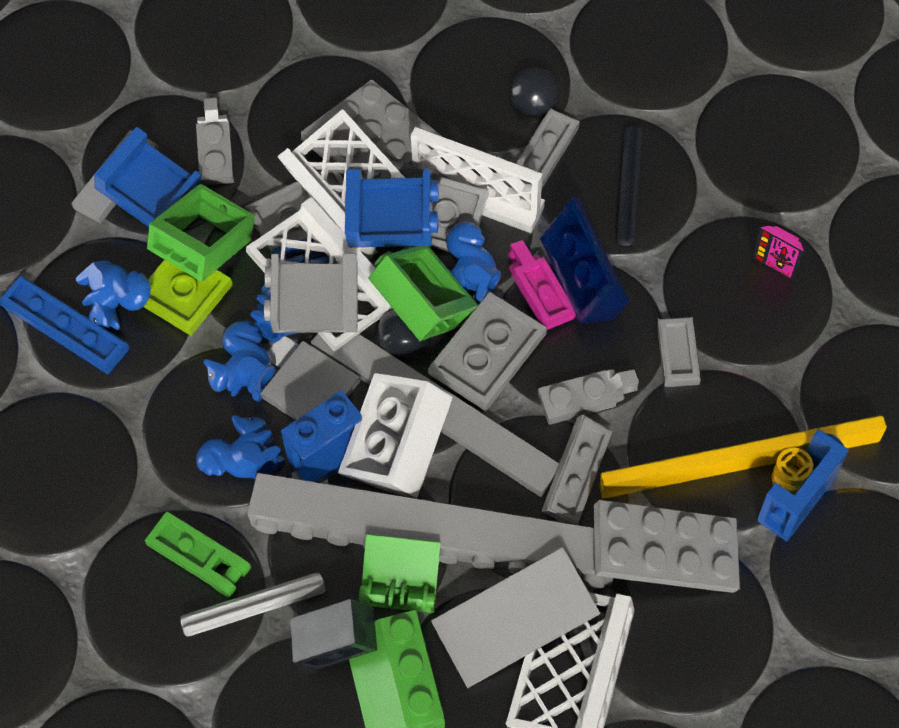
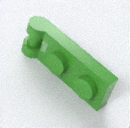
(197, 553)

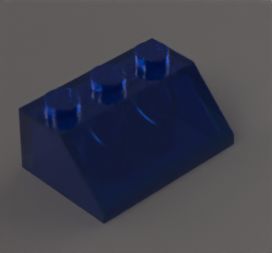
(583, 266)

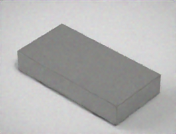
(678, 352)

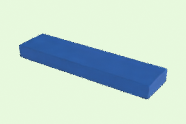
(64, 324)

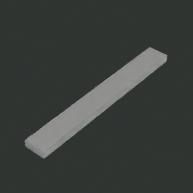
(462, 421)

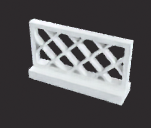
(317, 185)
(514, 205)
(333, 243)
(602, 675)

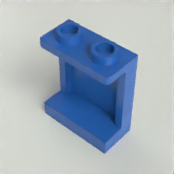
(143, 179)
(390, 211)
(320, 438)
(784, 511)

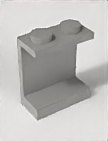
(312, 296)

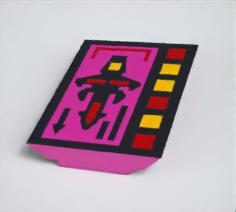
(778, 251)

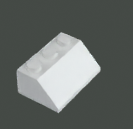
(396, 434)

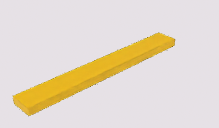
(731, 458)

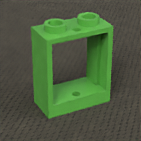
(186, 252)
(435, 281)

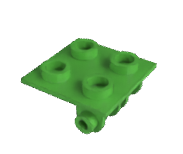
(400, 573)

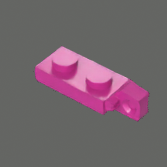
(539, 287)

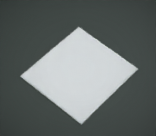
(281, 351)

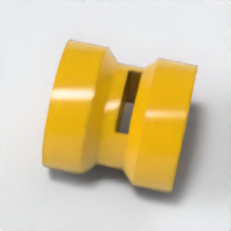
(789, 476)

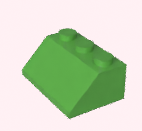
(397, 679)

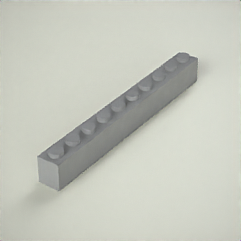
(465, 533)

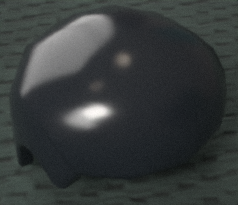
(534, 91)
(398, 339)

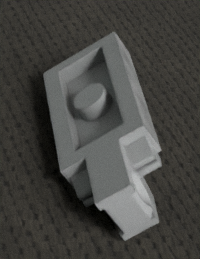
(214, 146)
(586, 394)

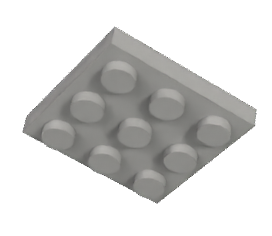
(381, 119)

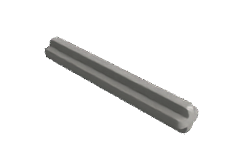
(252, 604)

